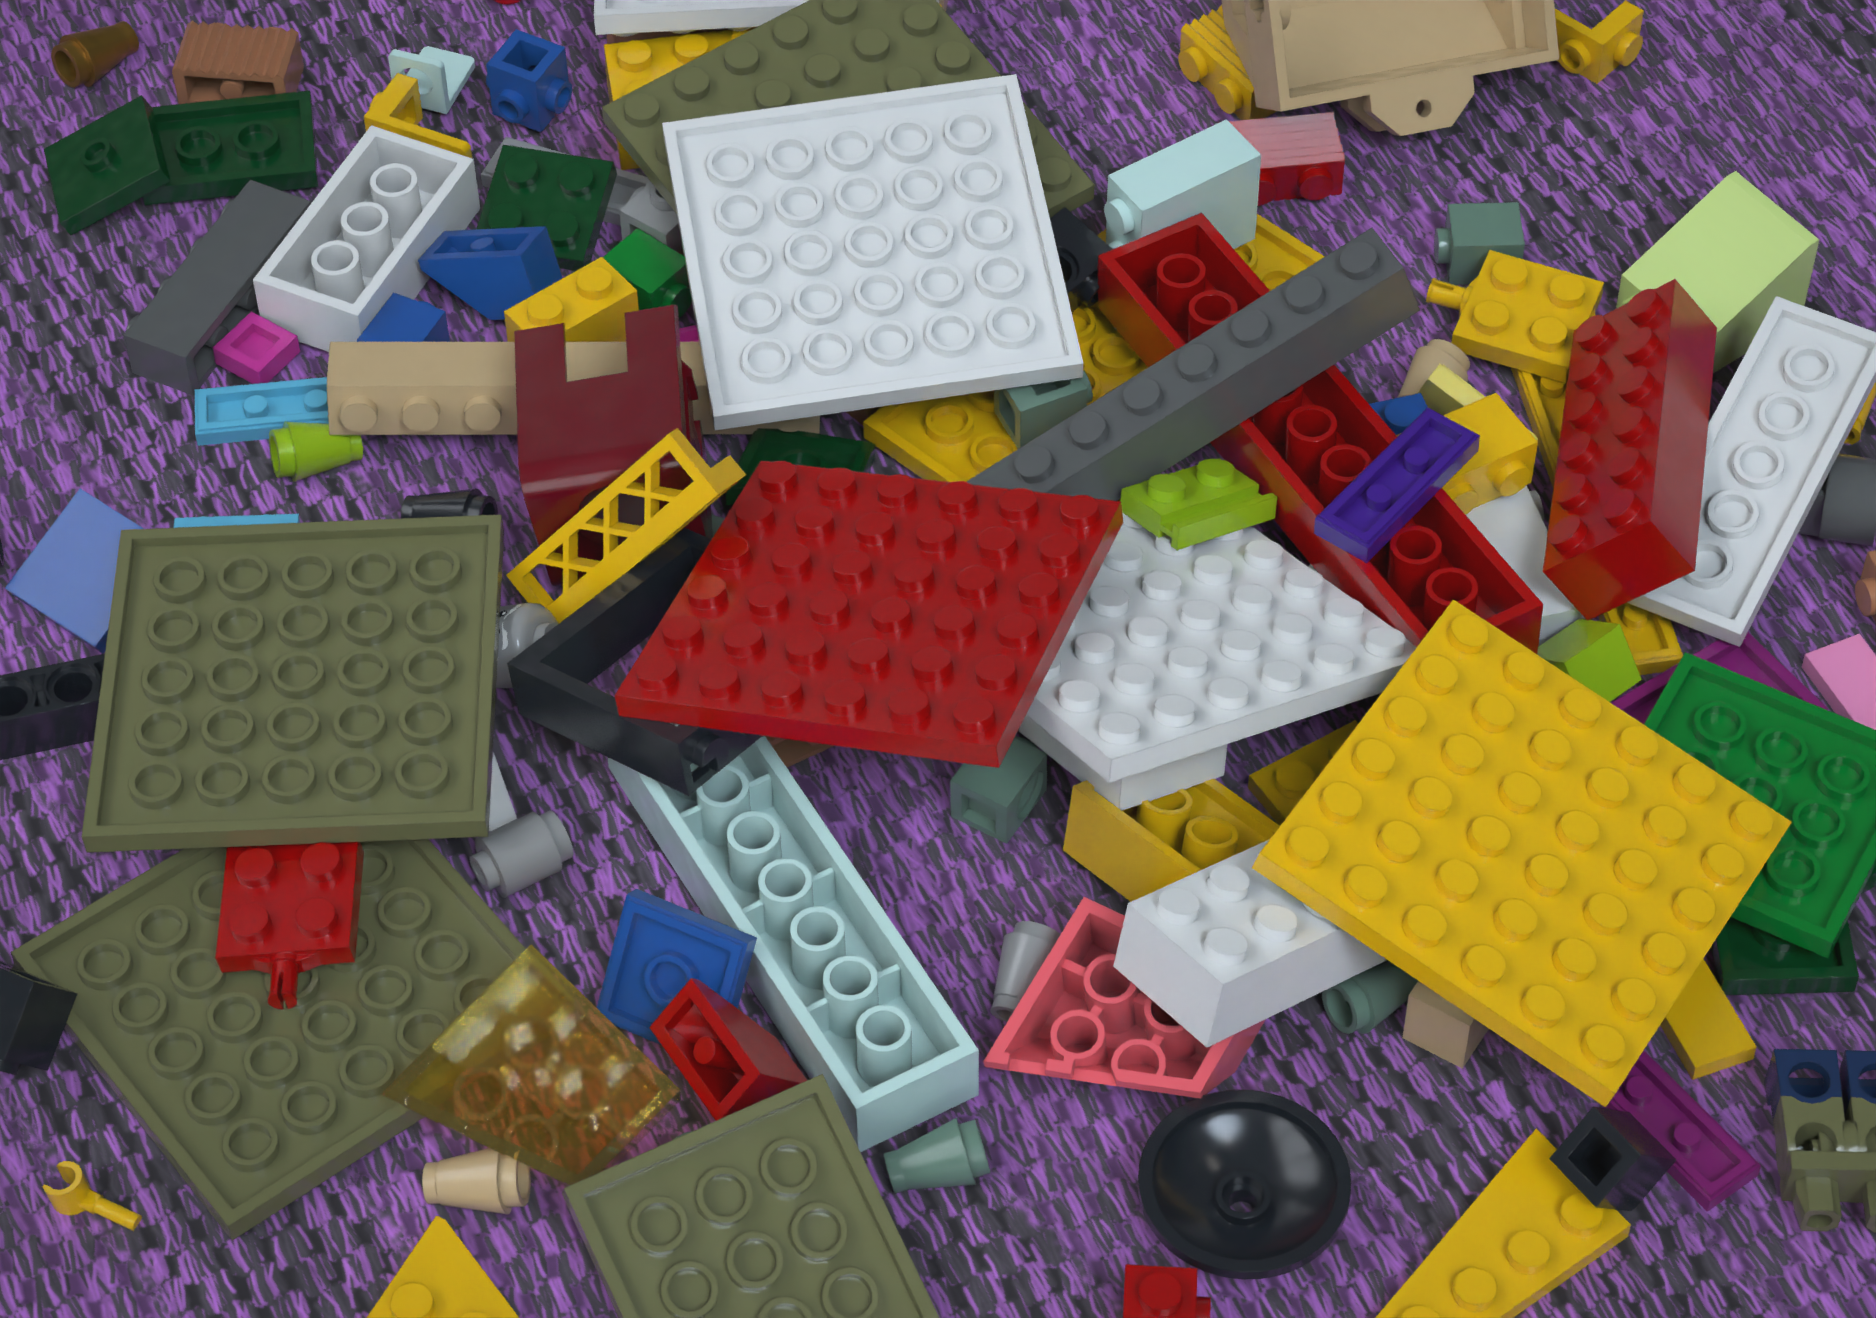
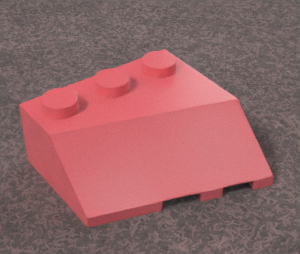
(1100, 1028)

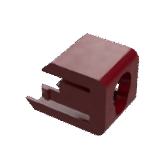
(593, 429)

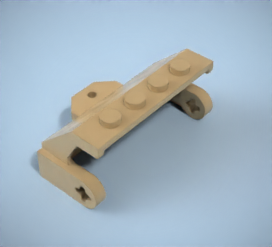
(1385, 60)

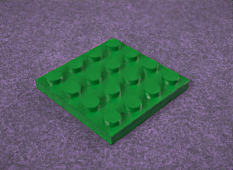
(1803, 766)

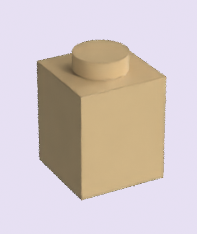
(1441, 1026)

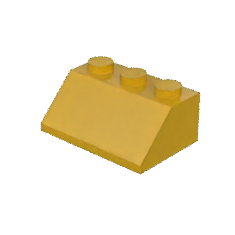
(1161, 837)

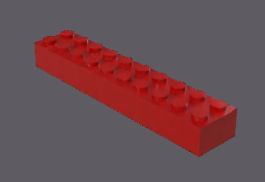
(1311, 444)

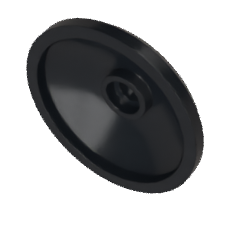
(1252, 1152)

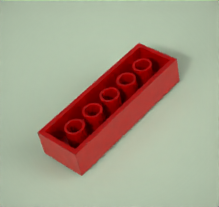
(1631, 451)

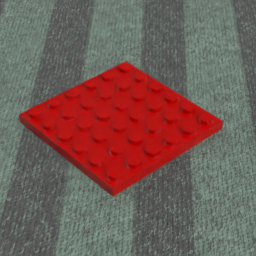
(874, 612)

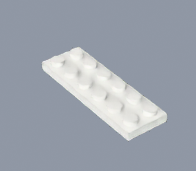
(1768, 462)

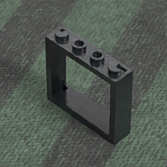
(555, 673)

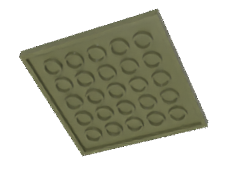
(823, 55)
(298, 685)
(255, 1095)

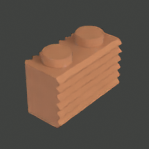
(236, 62)

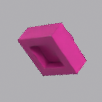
(256, 349)

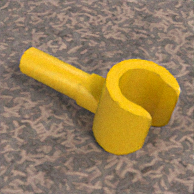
(81, 1198)

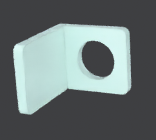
(438, 72)

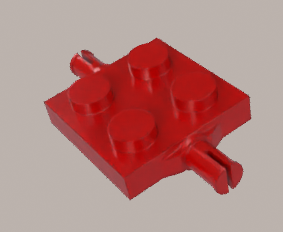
(289, 911)

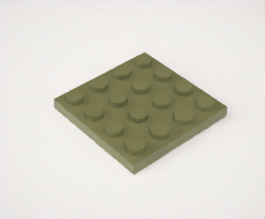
(750, 1222)

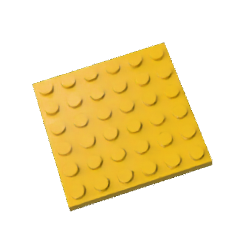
(1524, 850)

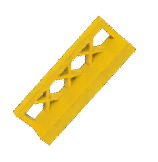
(641, 540)

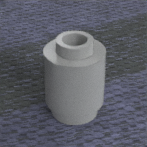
(521, 853)

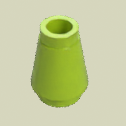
(308, 449)

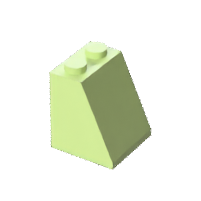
(1732, 260)

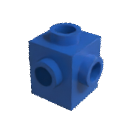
(528, 81)

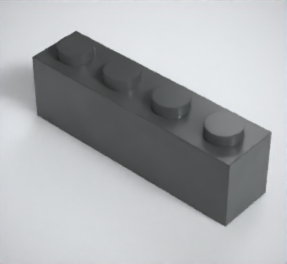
(210, 289)

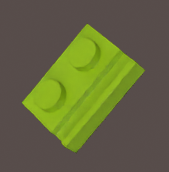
(1198, 503)

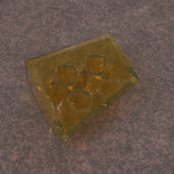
(539, 1076)

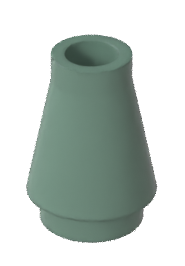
(1367, 998)
(939, 1159)

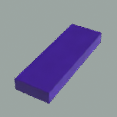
(1396, 485)

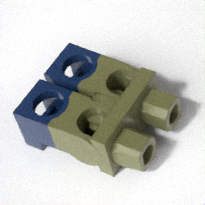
(1824, 1133)

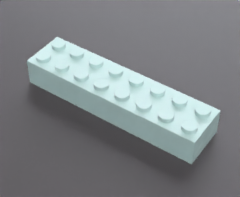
(824, 947)

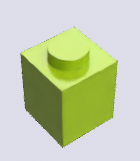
(1594, 656)

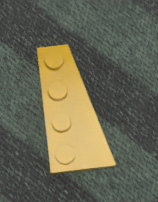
(1511, 1244)

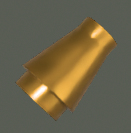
(93, 53)

